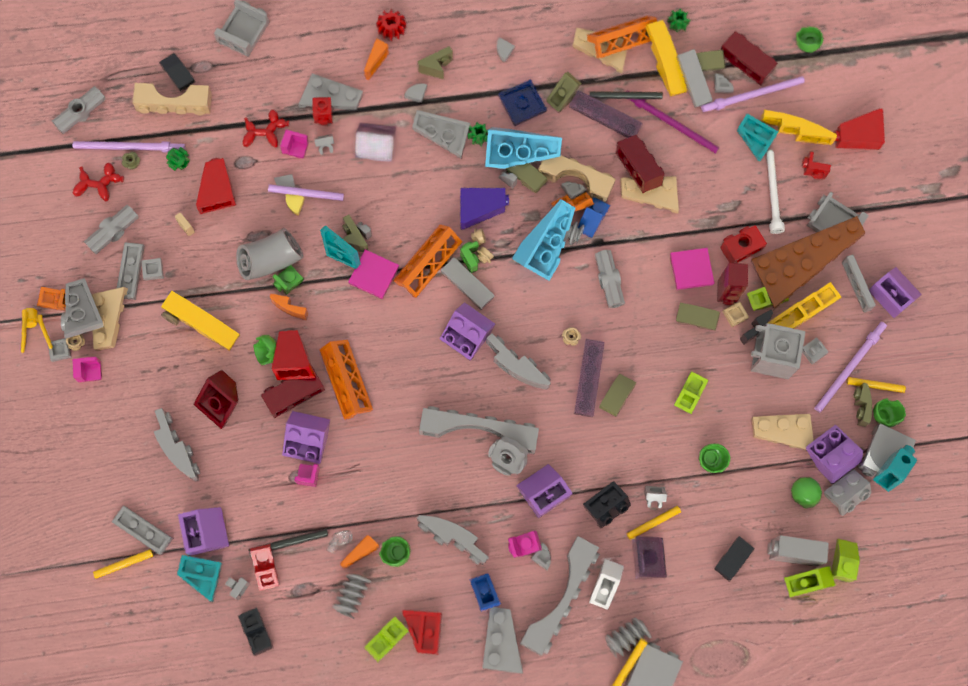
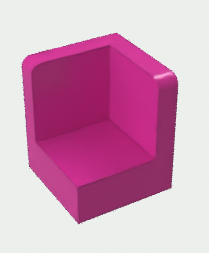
(294, 144)
(87, 369)
(307, 475)

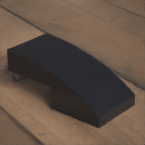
(177, 72)
(760, 320)
(734, 558)
(255, 631)

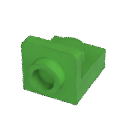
(470, 260)
(287, 280)

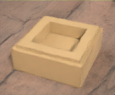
(184, 224)
(735, 314)

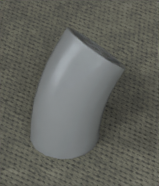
(268, 255)

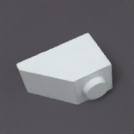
(606, 584)

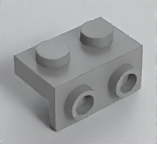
(848, 492)

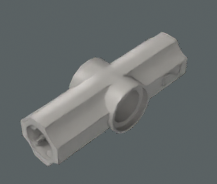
(70, 117)
(111, 229)
(609, 279)

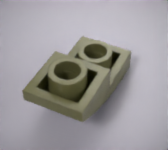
(711, 60)
(529, 176)
(698, 316)
(617, 395)
(863, 399)

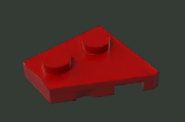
(425, 630)

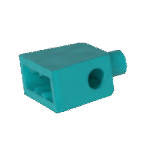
(896, 468)

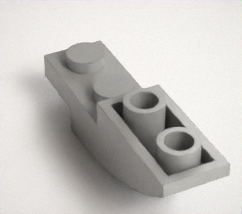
(522, 369)
(179, 452)
(447, 531)

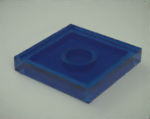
(522, 102)

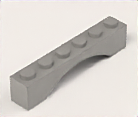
(438, 423)
(540, 633)

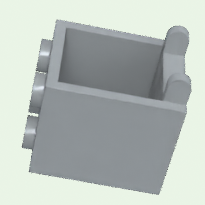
(777, 350)

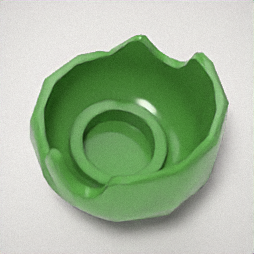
(809, 39)
(265, 349)
(889, 412)
(714, 458)
(806, 492)
(395, 551)

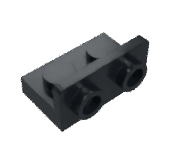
(607, 504)

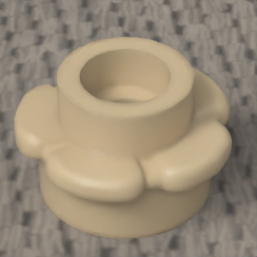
(479, 236)
(484, 255)
(566, 336)
(75, 346)

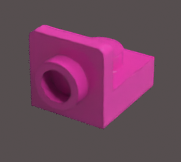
(524, 544)

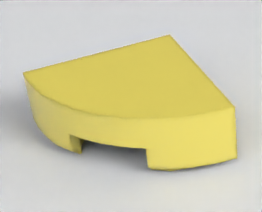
(295, 203)

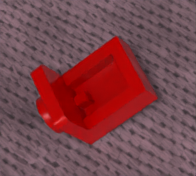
(322, 110)
(815, 169)

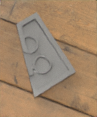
(341, 95)
(443, 131)
(80, 310)
(501, 644)

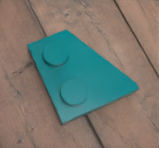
(756, 135)
(339, 249)
(200, 574)

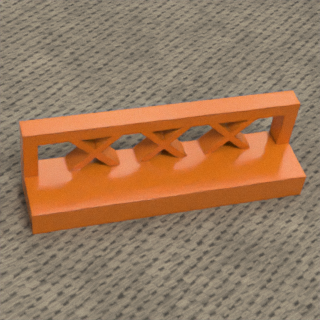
(621, 30)
(424, 255)
(342, 378)

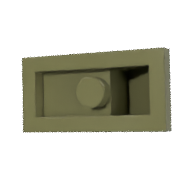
(432, 64)
(563, 92)
(353, 236)

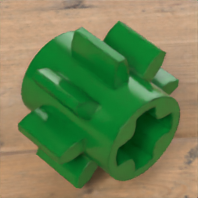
(678, 20)
(479, 138)
(177, 158)

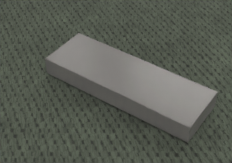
(694, 78)
(131, 268)
(467, 283)
(858, 283)
(142, 530)

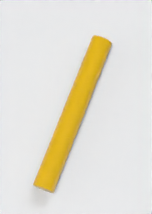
(876, 384)
(653, 522)
(123, 563)
(630, 662)

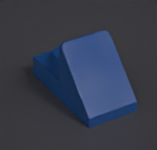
(593, 217)
(484, 592)

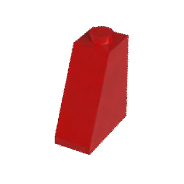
(862, 132)
(215, 187)
(291, 357)

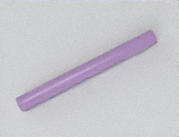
(305, 192)

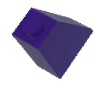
(481, 205)

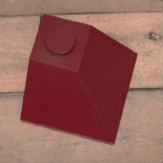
(218, 398)

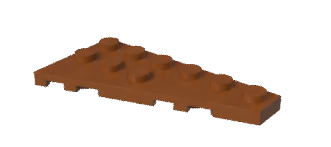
(797, 263)

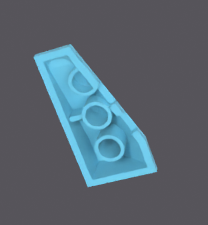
(517, 147)
(543, 245)

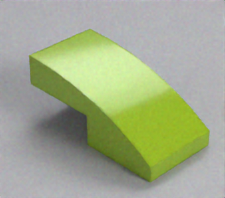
(760, 300)
(691, 392)
(386, 639)

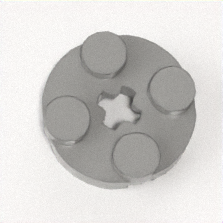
(515, 450)

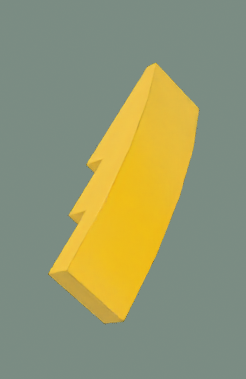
(666, 57)
(805, 130)
(807, 307)
(200, 320)

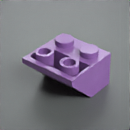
(894, 292)
(467, 331)
(305, 437)
(834, 454)
(544, 490)
(203, 530)

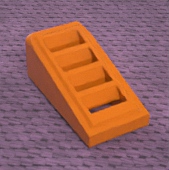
(376, 57)
(363, 549)

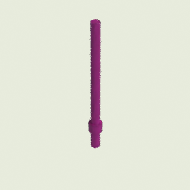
(641, 103)

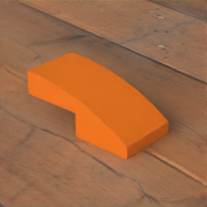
(579, 202)
(51, 298)
(284, 304)

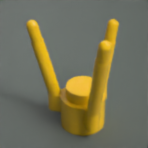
(29, 320)

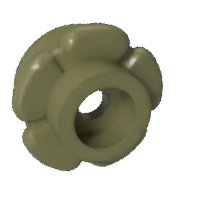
(134, 163)

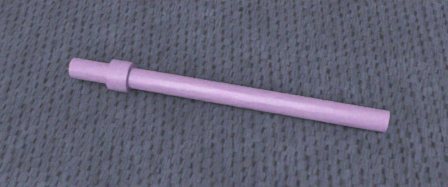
(721, 103)
(165, 146)
(871, 339)

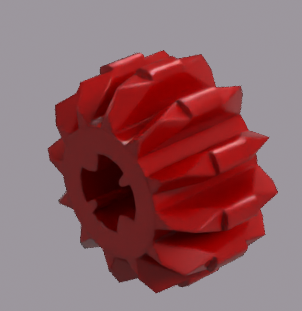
(391, 25)

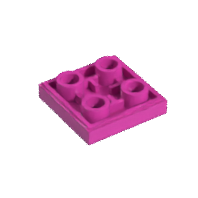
(692, 268)
(373, 274)

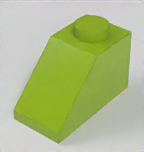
(845, 561)
(809, 581)

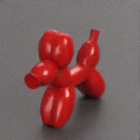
(268, 132)
(85, 182)

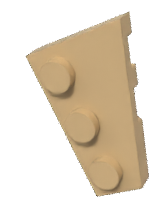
(615, 60)
(660, 197)
(109, 307)
(784, 429)

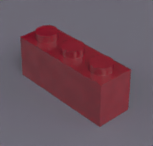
(748, 58)
(640, 163)
(732, 283)
(291, 394)

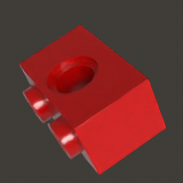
(751, 237)

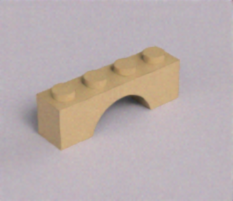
(194, 100)
(597, 183)

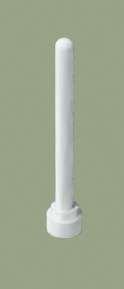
(776, 225)

